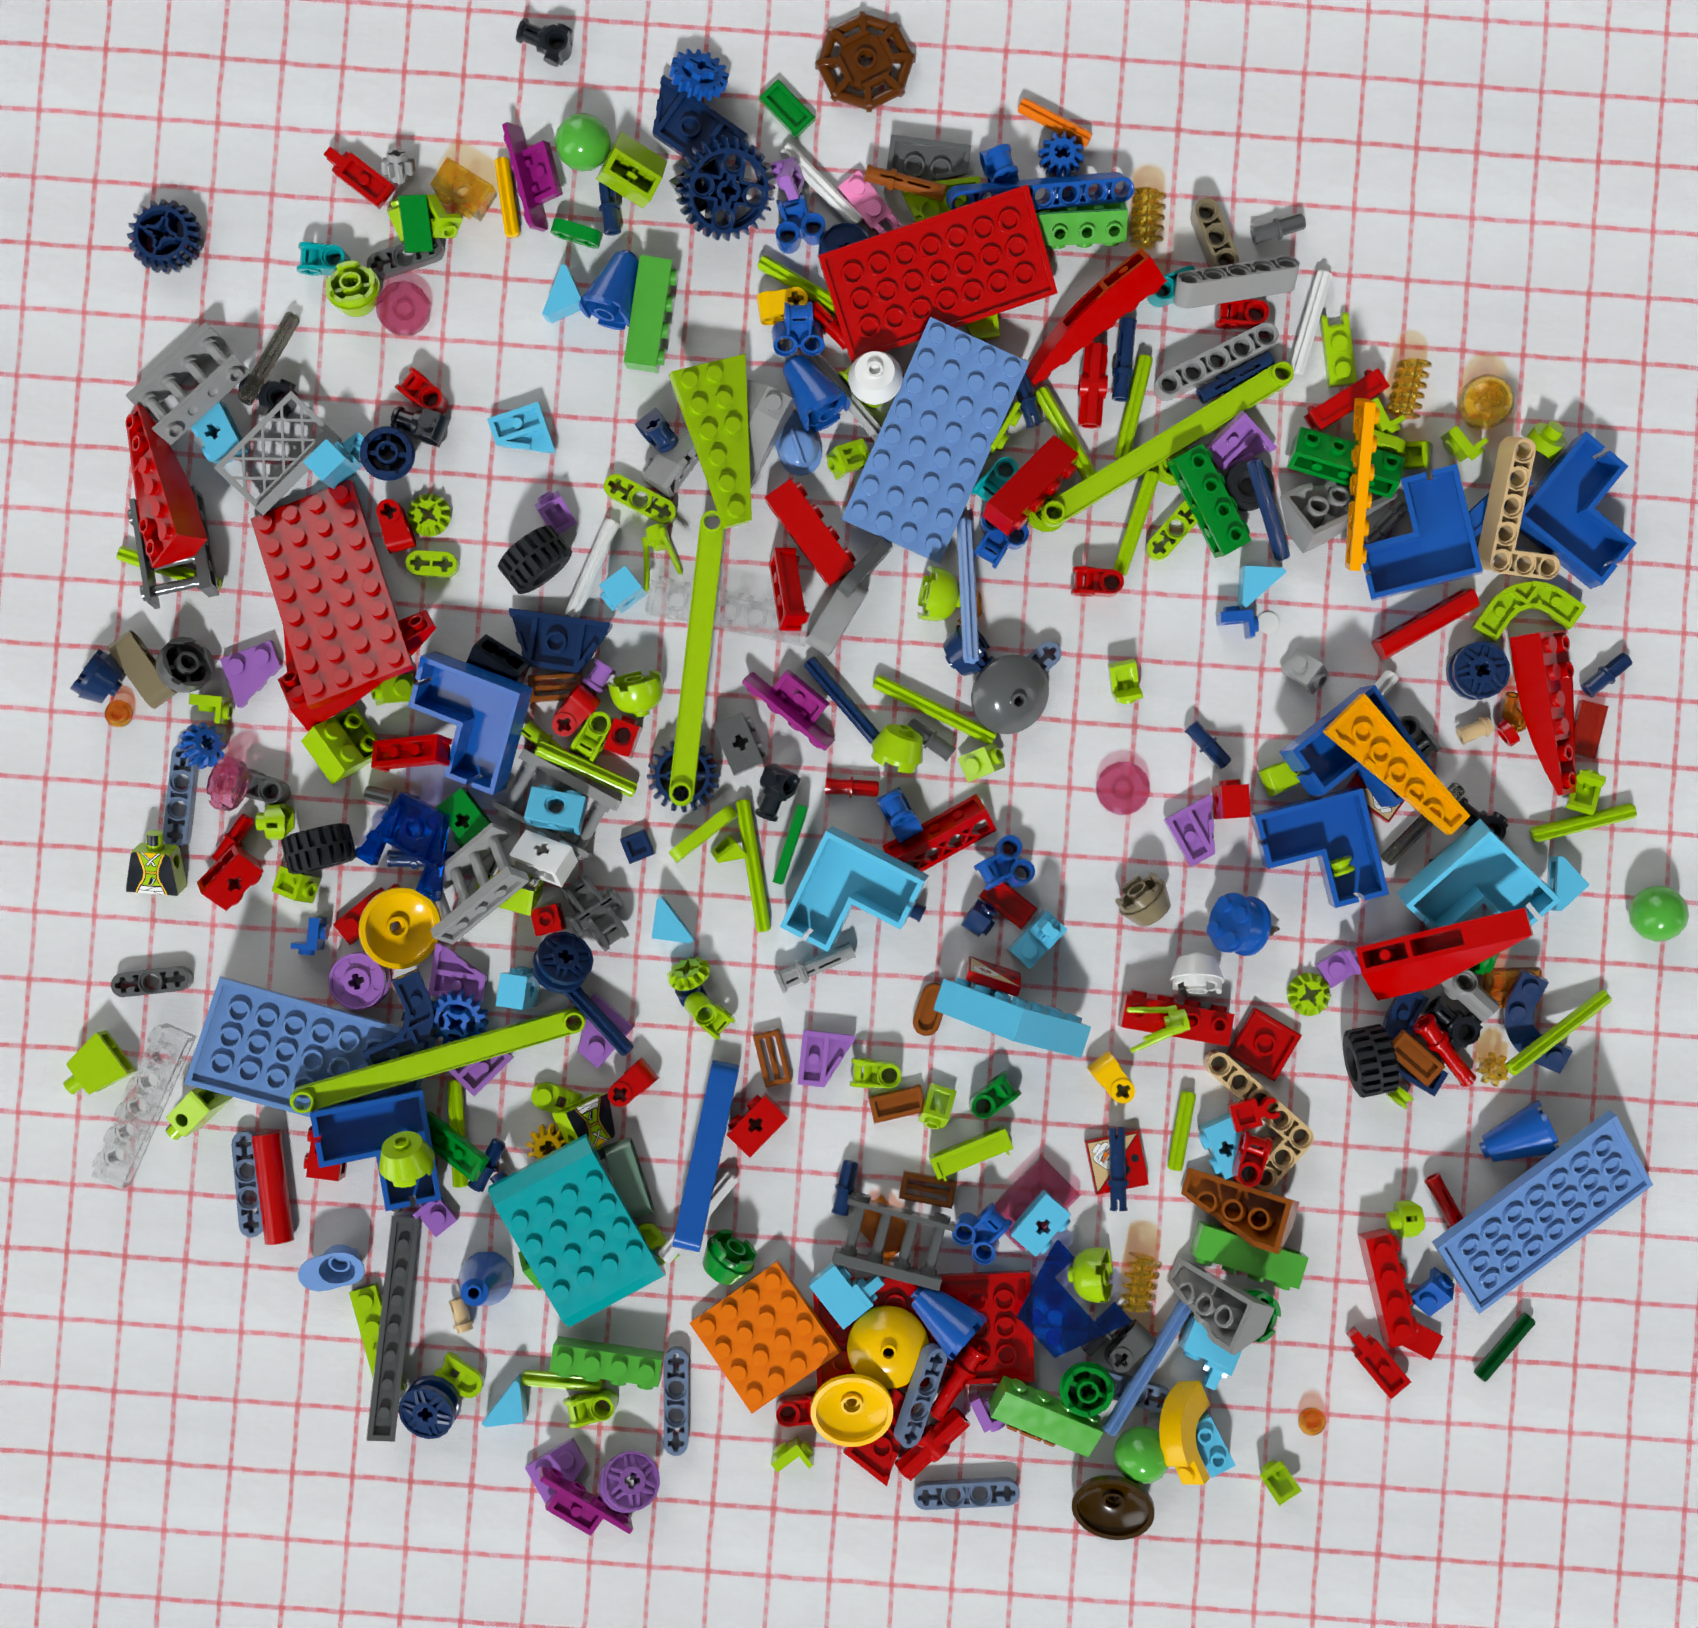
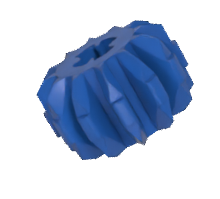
(1057, 146)
(195, 752)

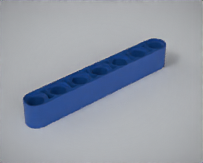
(1053, 189)
(706, 1156)

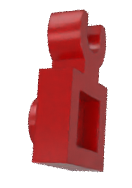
(1248, 1114)

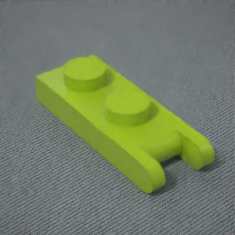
(1338, 352)

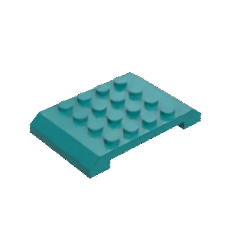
(575, 1231)

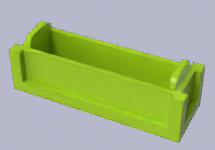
(970, 1152)

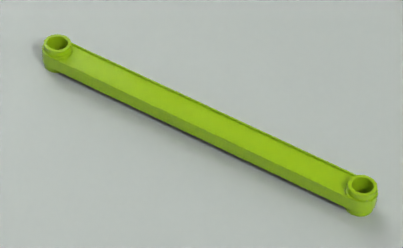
(1167, 444)
(697, 658)
(436, 1060)

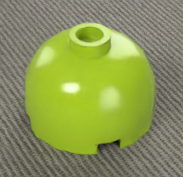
(938, 595)
(637, 692)
(1092, 1274)

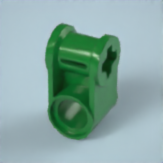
(995, 1095)

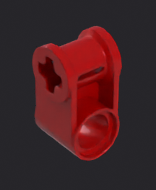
(1238, 314)
(420, 390)
(395, 531)
(1094, 582)
(577, 708)
(635, 1081)
(1252, 1157)
(802, 1407)

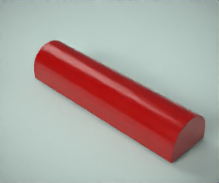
(1425, 623)
(273, 1188)

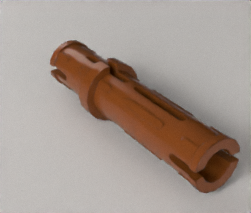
(903, 182)

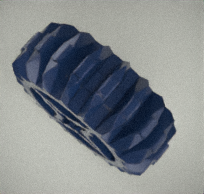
(167, 215)
(706, 775)

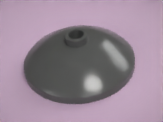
(999, 686)

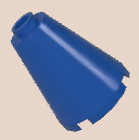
(612, 292)
(814, 394)
(1520, 1136)
(485, 1279)
(947, 1319)

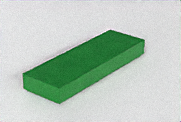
(790, 844)
(456, 1149)

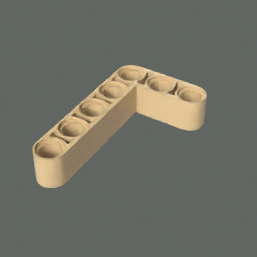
(1510, 518)
(1285, 1129)

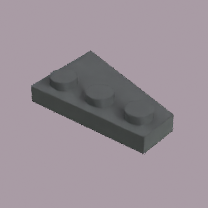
(928, 158)

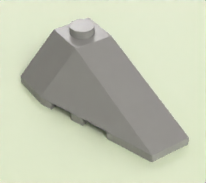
(767, 416)
(671, 467)
(1320, 512)
(1224, 1310)

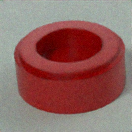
(1507, 733)

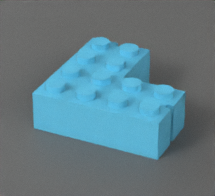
(1475, 872)
(849, 875)
(1014, 1018)

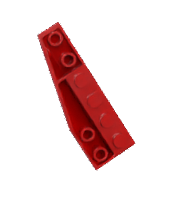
(1097, 311)
(162, 494)
(416, 631)
(1547, 702)
(1438, 954)

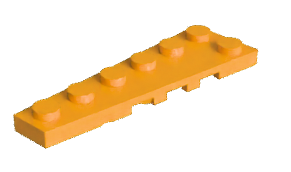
(1365, 416)
(1385, 753)

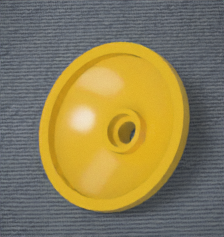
(411, 940)
(883, 1329)
(852, 1421)

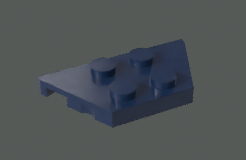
(686, 121)
(558, 640)

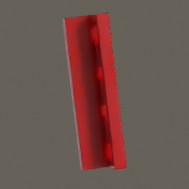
(938, 832)

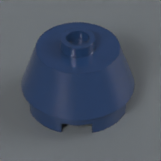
(387, 453)
(954, 653)
(99, 678)

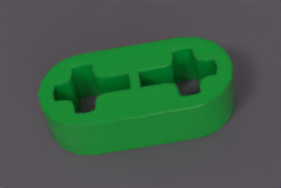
(576, 233)

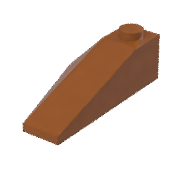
(1251, 1213)

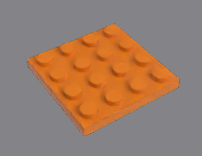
(765, 1336)

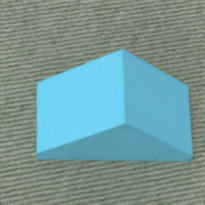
(563, 297)
(1255, 581)
(1564, 881)
(669, 925)
(510, 1407)

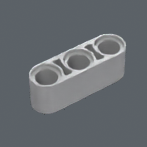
(835, 620)

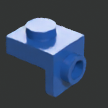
(1233, 615)
(317, 934)
(1434, 1292)

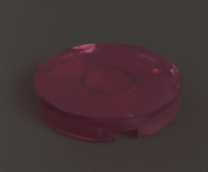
(403, 308)
(228, 784)
(1122, 788)

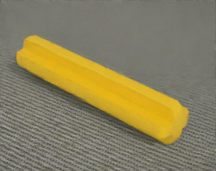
(507, 197)

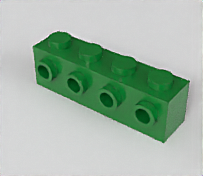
(1331, 460)
(1209, 500)

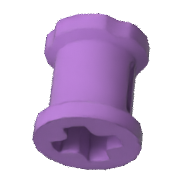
(599, 676)

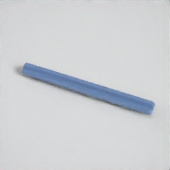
(967, 583)
(1146, 1369)

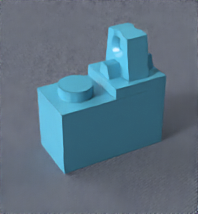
(336, 461)
(1037, 939)
(841, 1296)
(1216, 1360)

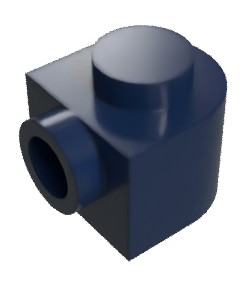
(979, 918)

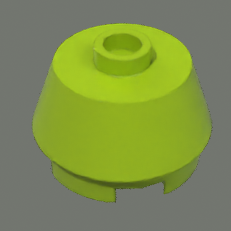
(353, 289)
(898, 747)
(405, 1159)

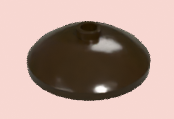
(1113, 1507)

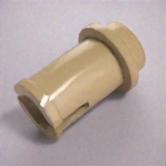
(1475, 730)
(461, 1315)

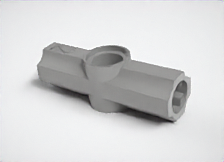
(1472, 995)

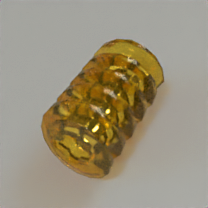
(1145, 218)
(1406, 387)
(1141, 1283)

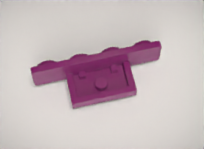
(534, 174)
(795, 703)
(578, 1506)

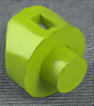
(1548, 438)
(274, 821)
(1397, 1219)

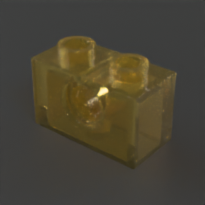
(454, 177)

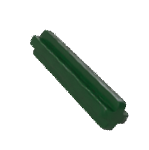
(1504, 1347)

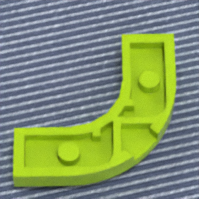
(1527, 596)

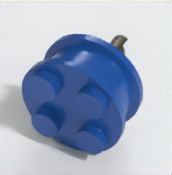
(1240, 924)

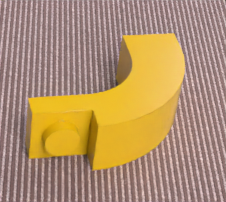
(1178, 1431)

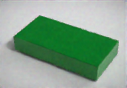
(787, 108)
(415, 223)

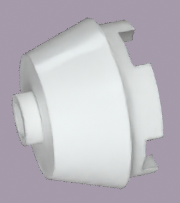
(875, 377)
(1197, 975)

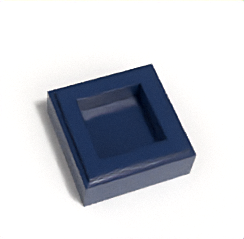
(637, 846)

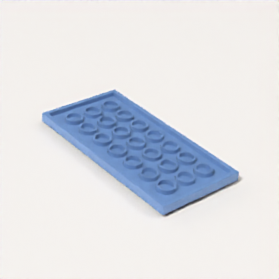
(935, 440)
(270, 1043)
(1543, 1212)

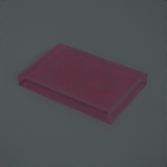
(1028, 1186)

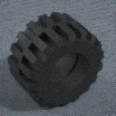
(534, 559)
(318, 848)
(1370, 1060)

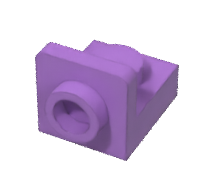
(788, 177)
(555, 511)
(1339, 966)
(436, 1216)
(982, 1412)

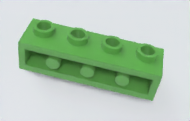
(1084, 225)
(649, 314)
(1228, 1249)
(607, 1362)
(1044, 1416)

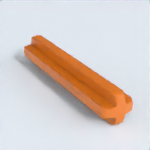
(1054, 121)

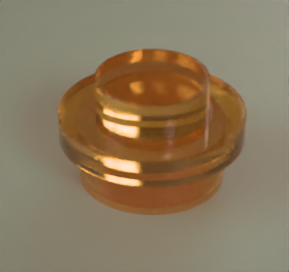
(118, 713)
(1311, 1421)

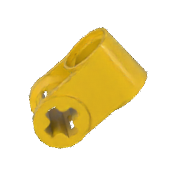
(772, 303)
(1109, 1075)

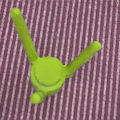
(658, 538)
(1175, 1023)

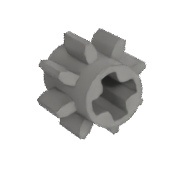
(398, 166)

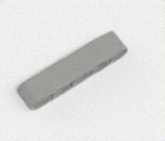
(1236, 282)
(1223, 351)

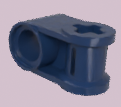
(657, 431)

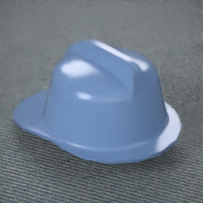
(798, 449)
(333, 1269)

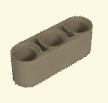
(1217, 226)
(140, 668)

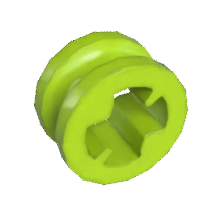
(1342, 866)
(1400, 1097)

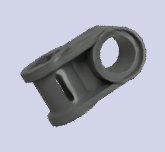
(1420, 735)
(260, 787)
(1131, 1344)

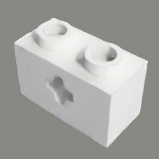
(544, 857)

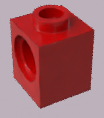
(625, 749)
(548, 919)

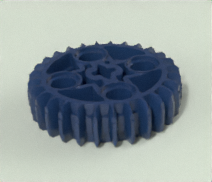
(721, 177)

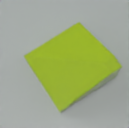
(1417, 454)
(728, 850)

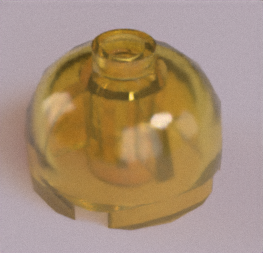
(1486, 401)

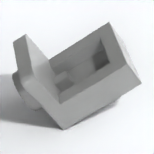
(1305, 671)

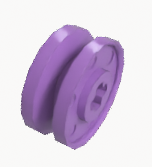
(362, 996)
(640, 1470)

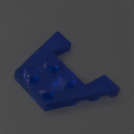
(418, 832)
(1056, 1316)

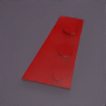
(882, 1453)

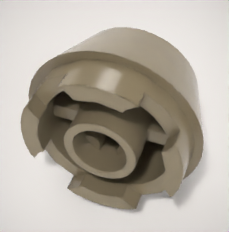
(1144, 900)

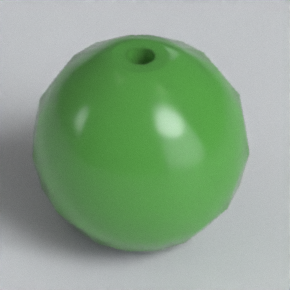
(582, 142)
(1658, 913)
(1140, 1455)

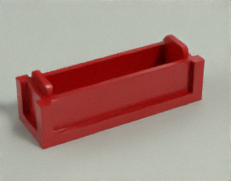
(1343, 402)
(787, 589)
(411, 752)

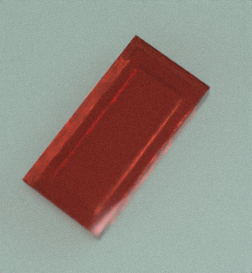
(1588, 727)

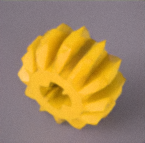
(542, 1138)

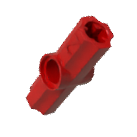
(1092, 386)
(933, 1443)

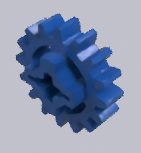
(698, 74)
(458, 1016)

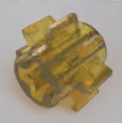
(1489, 1063)

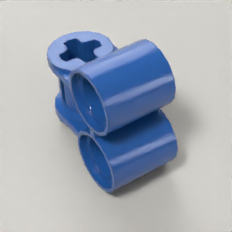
(998, 164)
(796, 221)
(798, 327)
(995, 543)
(899, 814)
(1002, 867)
(985, 1230)

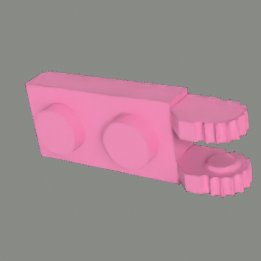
(867, 203)

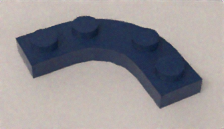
(1402, 1015)
(1519, 1021)
(416, 1024)

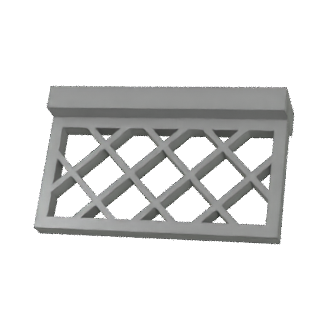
(289, 475)

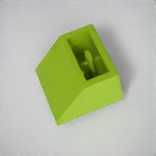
(632, 170)
(341, 745)

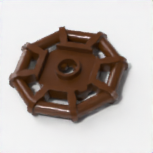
(862, 76)

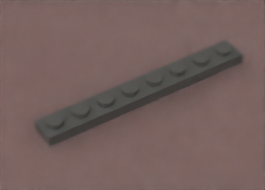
(393, 1328)

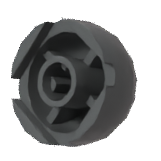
(184, 665)

